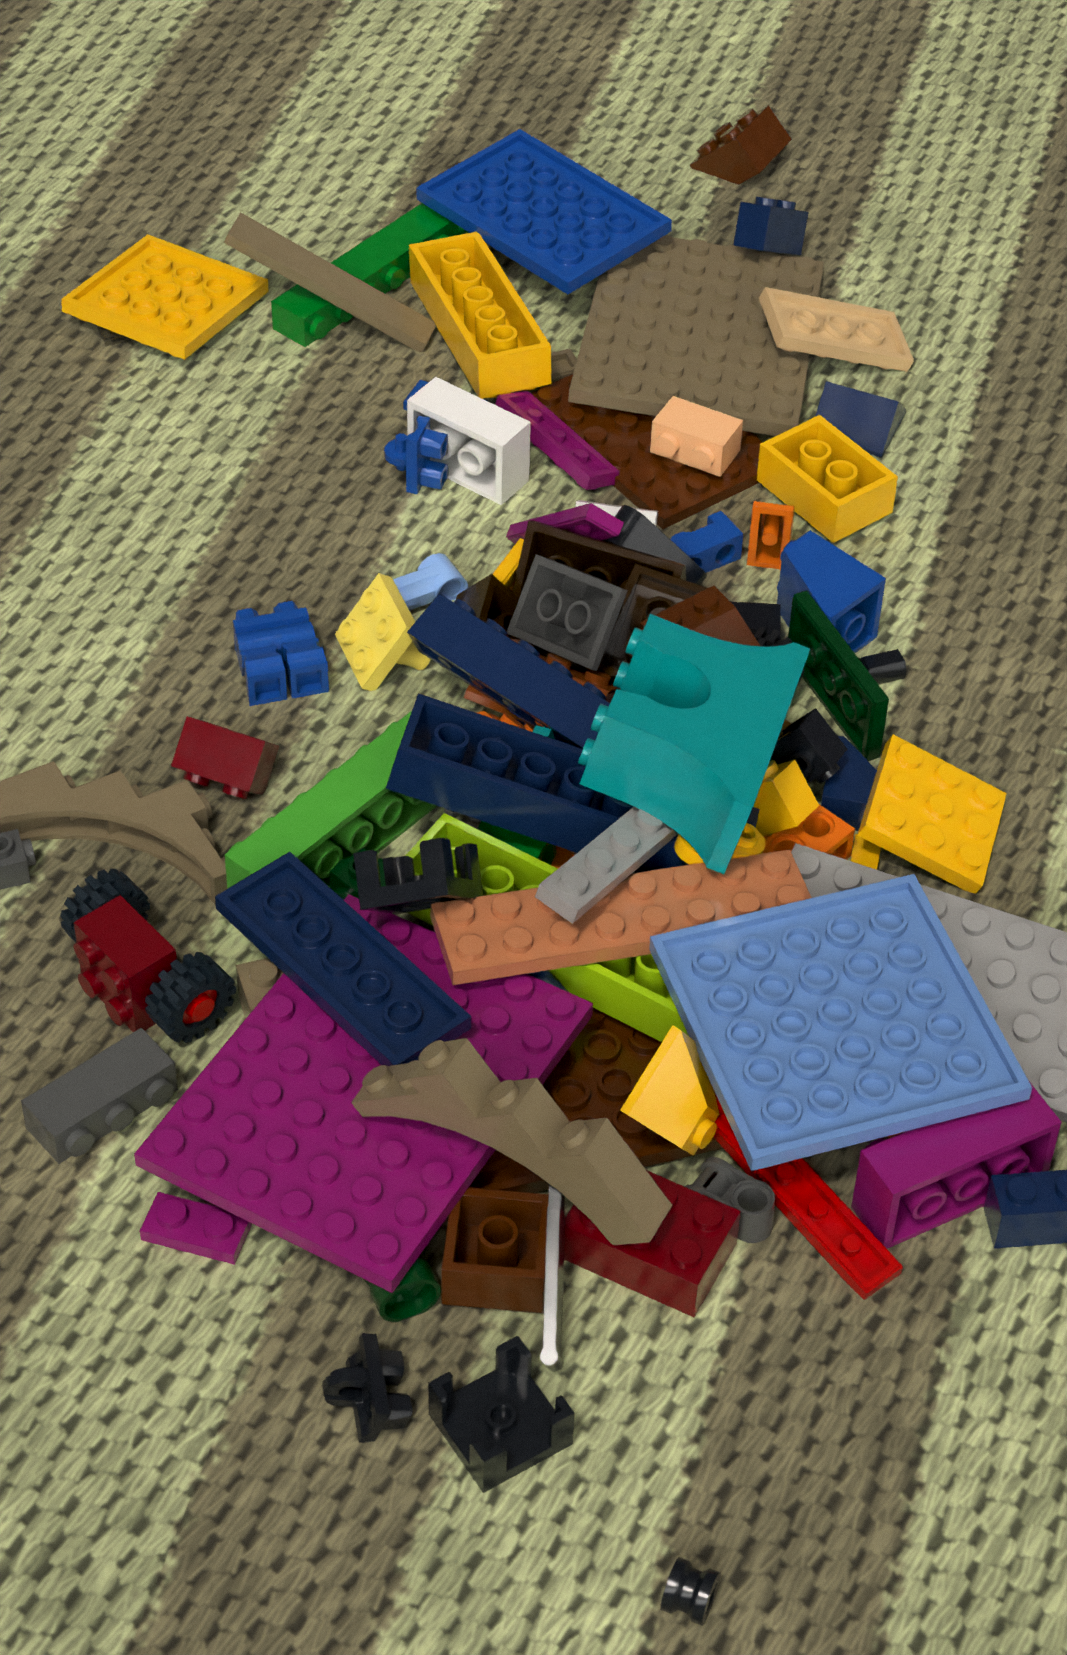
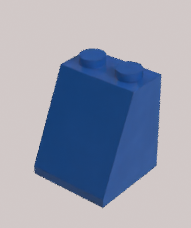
(837, 582)

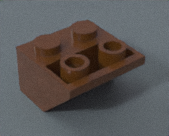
(742, 148)

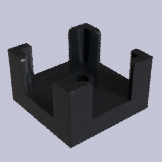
(414, 893)
(500, 1419)

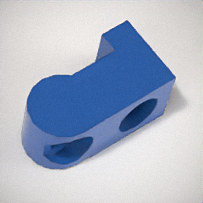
(710, 544)

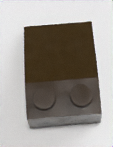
(646, 595)

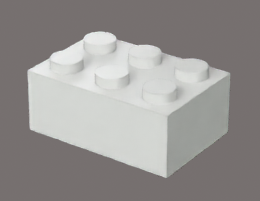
(485, 443)

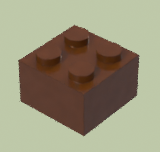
(496, 1251)

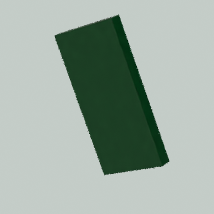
(839, 677)

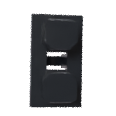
(364, 1389)

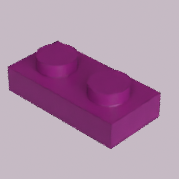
(194, 1228)

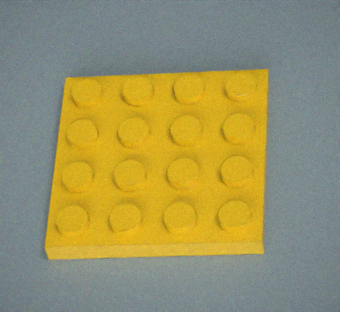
(165, 296)

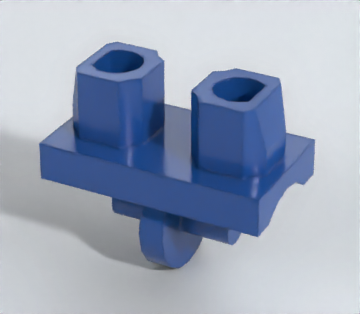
(414, 454)

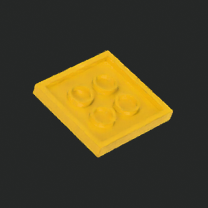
(932, 814)

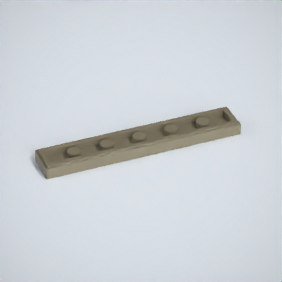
(330, 282)

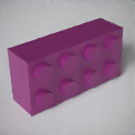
(947, 1167)

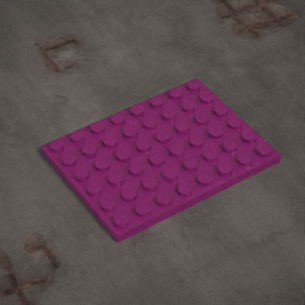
(287, 1150)

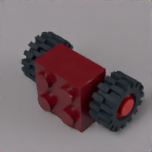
(136, 966)

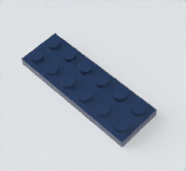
(342, 962)

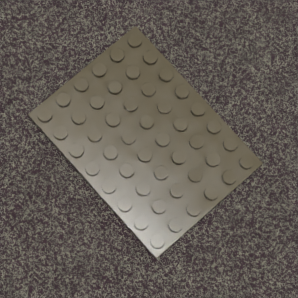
(692, 327)

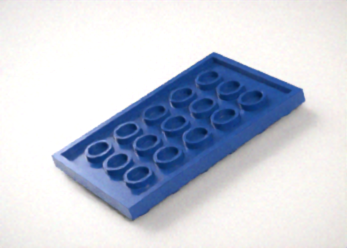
(544, 210)

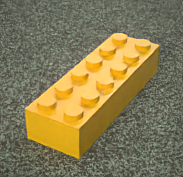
(480, 315)

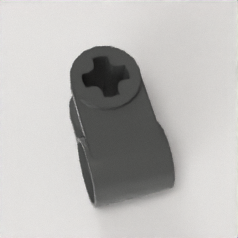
(741, 1192)

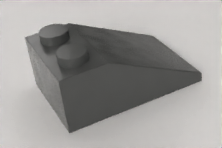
(567, 612)

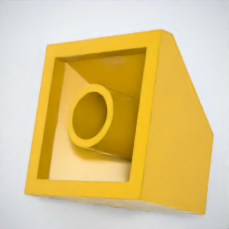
(675, 1095)

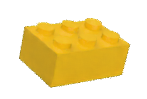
(826, 478)

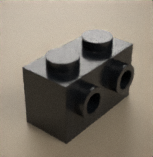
(812, 746)

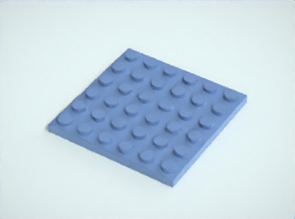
(836, 1021)

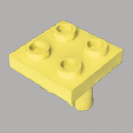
(377, 635)

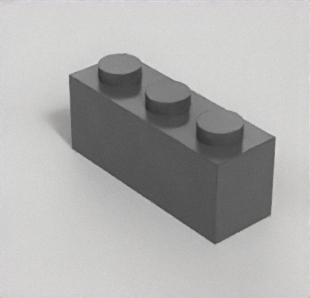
(100, 1096)

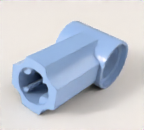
(433, 577)

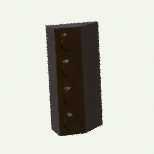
(586, 554)

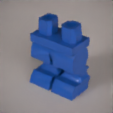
(278, 642)

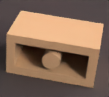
(696, 436)

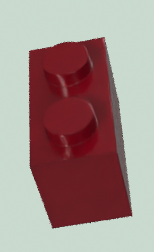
(224, 756)

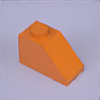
(769, 533)

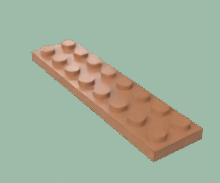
(522, 935)

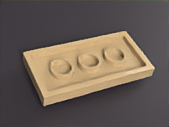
(835, 329)

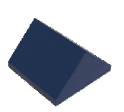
(861, 416)

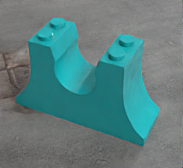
(692, 731)

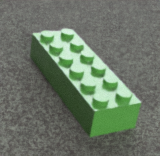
(335, 816)

